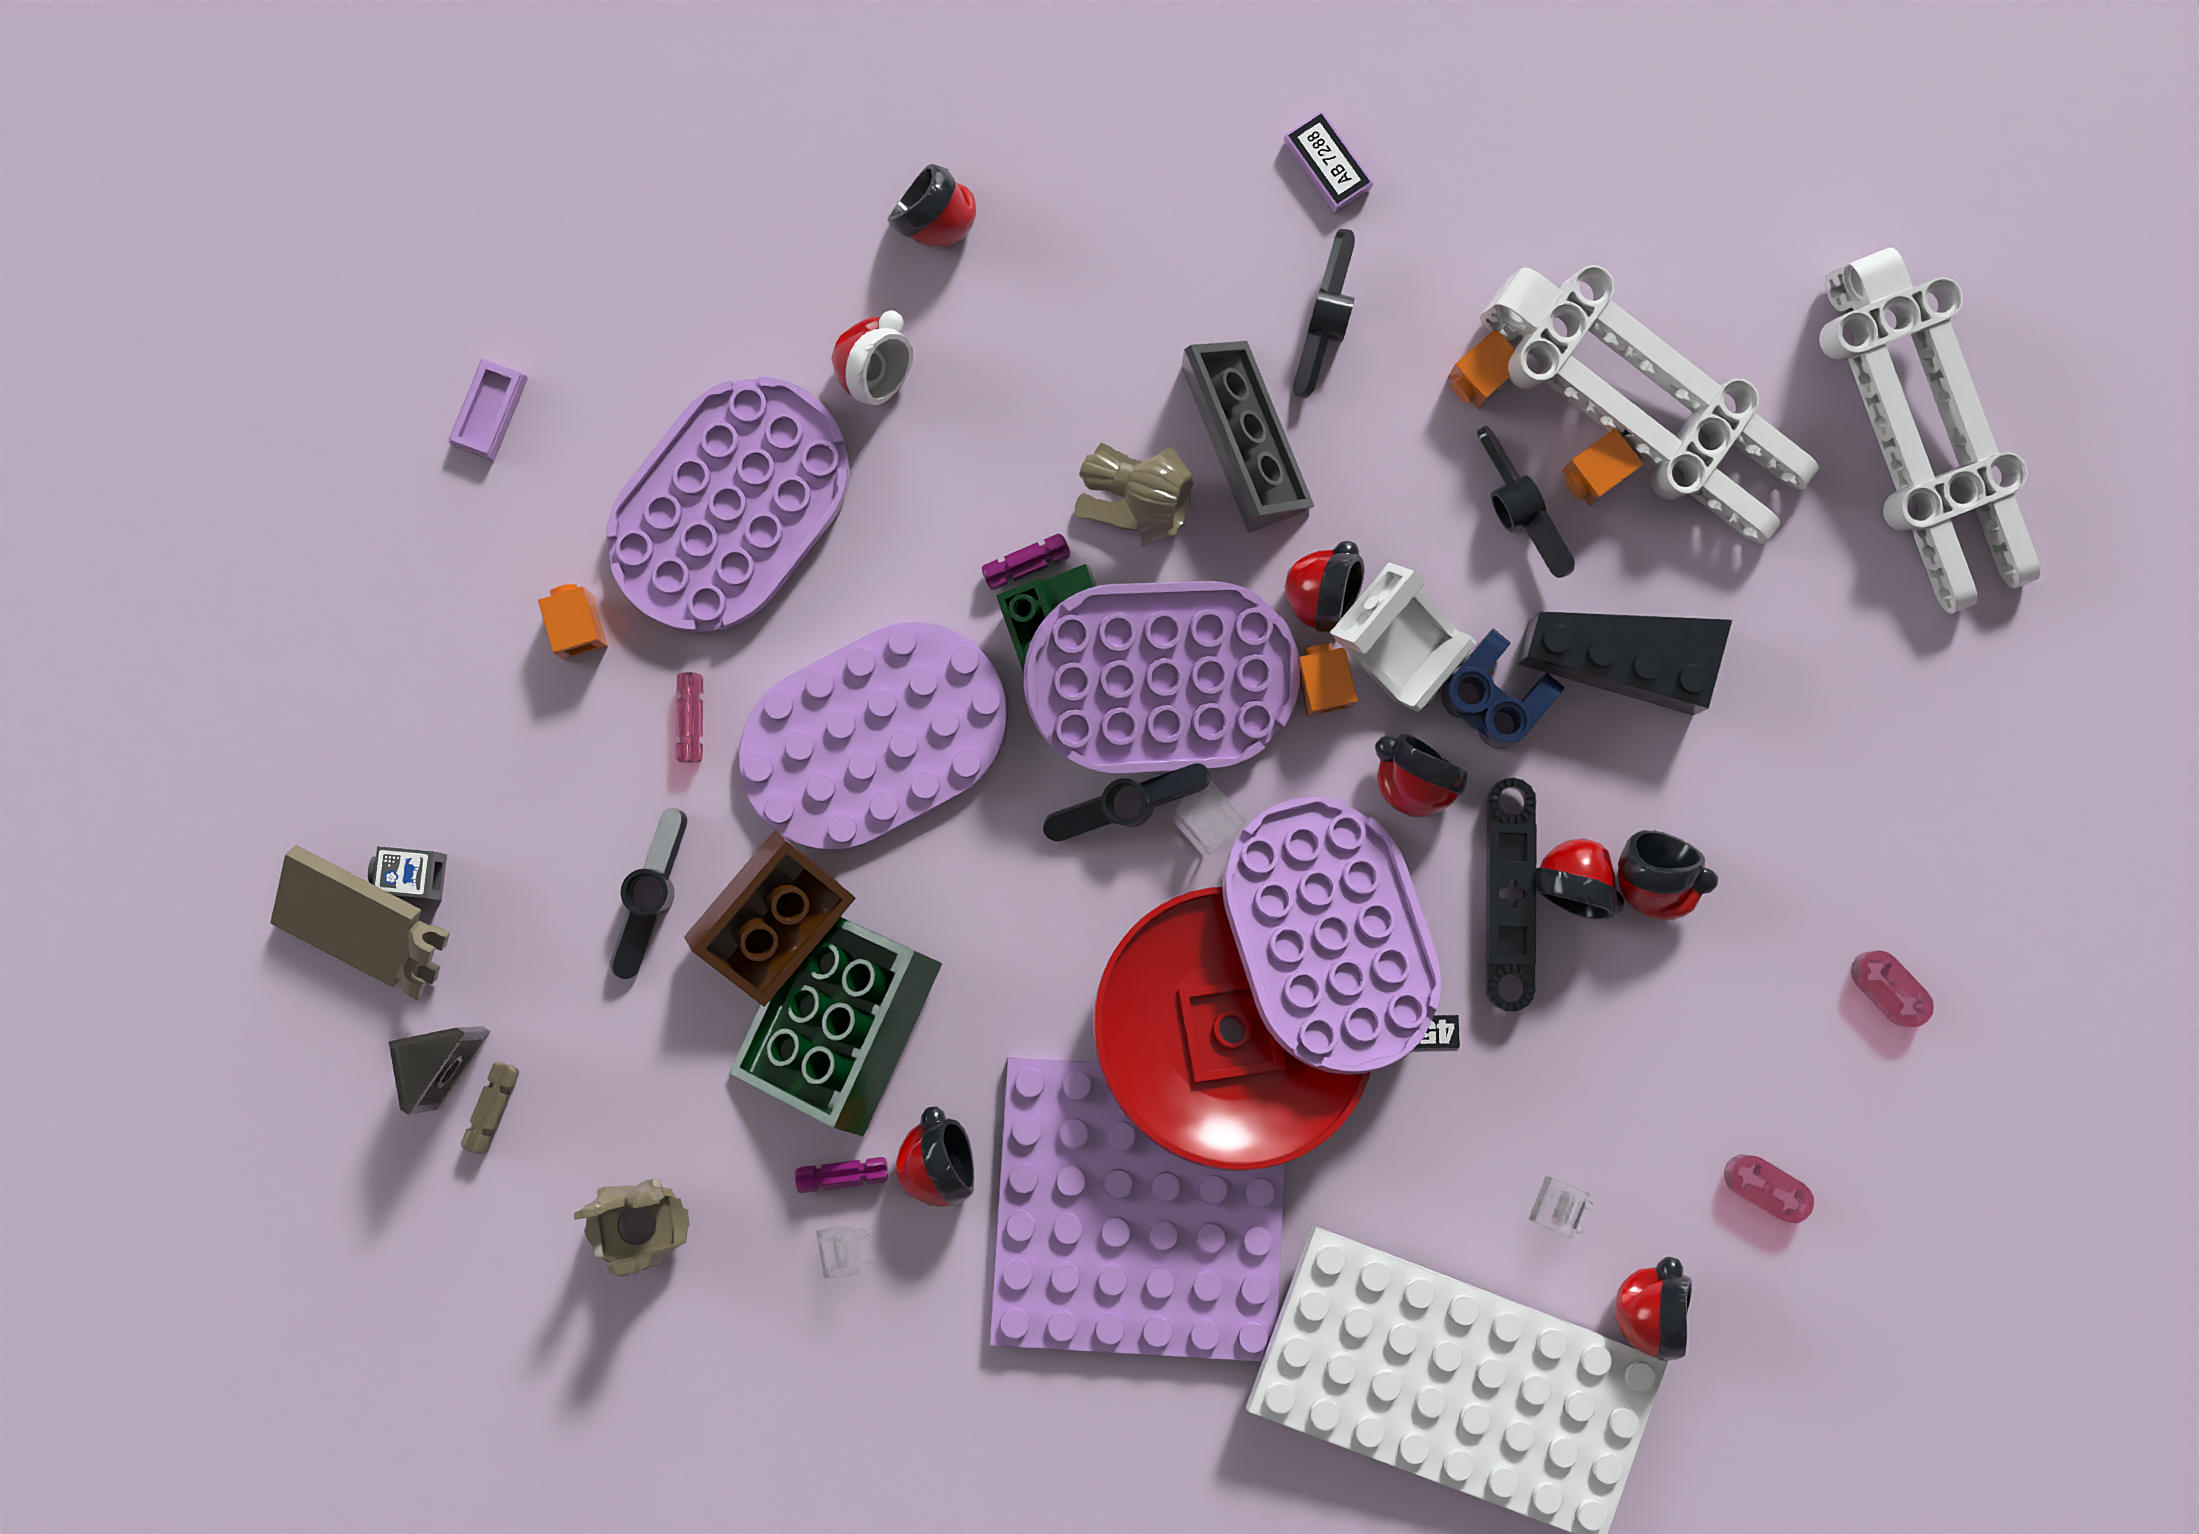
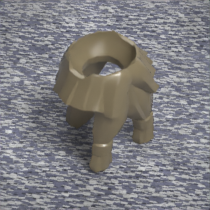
(1153, 492)
(604, 1233)

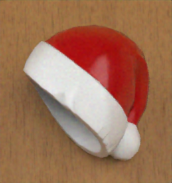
(873, 358)

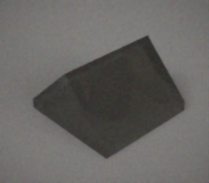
(431, 1064)

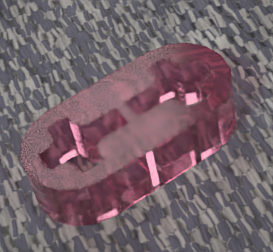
(1899, 981)
(1773, 1179)

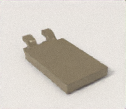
(356, 922)

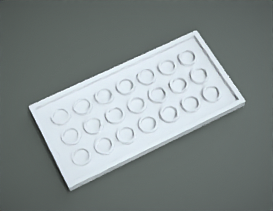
(1456, 1384)

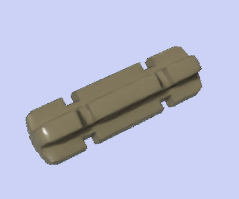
(489, 1108)

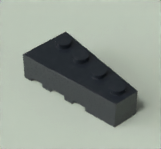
(1637, 656)

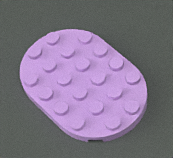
(728, 504)
(1161, 676)
(873, 736)
(1331, 935)

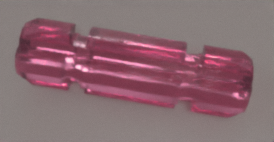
(689, 717)

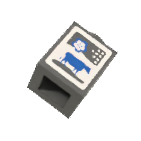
(408, 872)

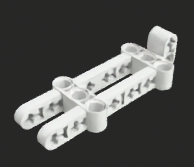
(1882, 284)
(1527, 308)

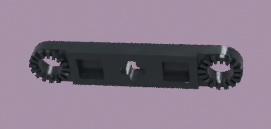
(1509, 929)

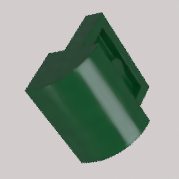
(1030, 604)

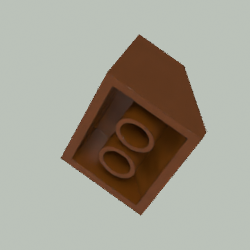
(769, 918)

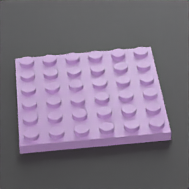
(1120, 1239)

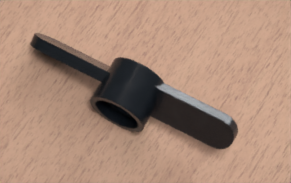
(1329, 314)
(1522, 505)
(1101, 812)
(639, 922)

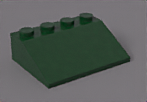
(838, 1026)

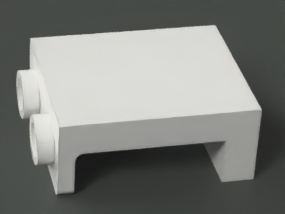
(1402, 638)

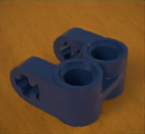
(1493, 699)

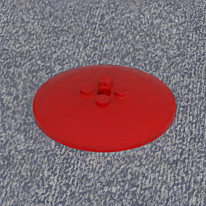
(1175, 1073)

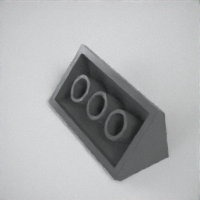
(1245, 432)

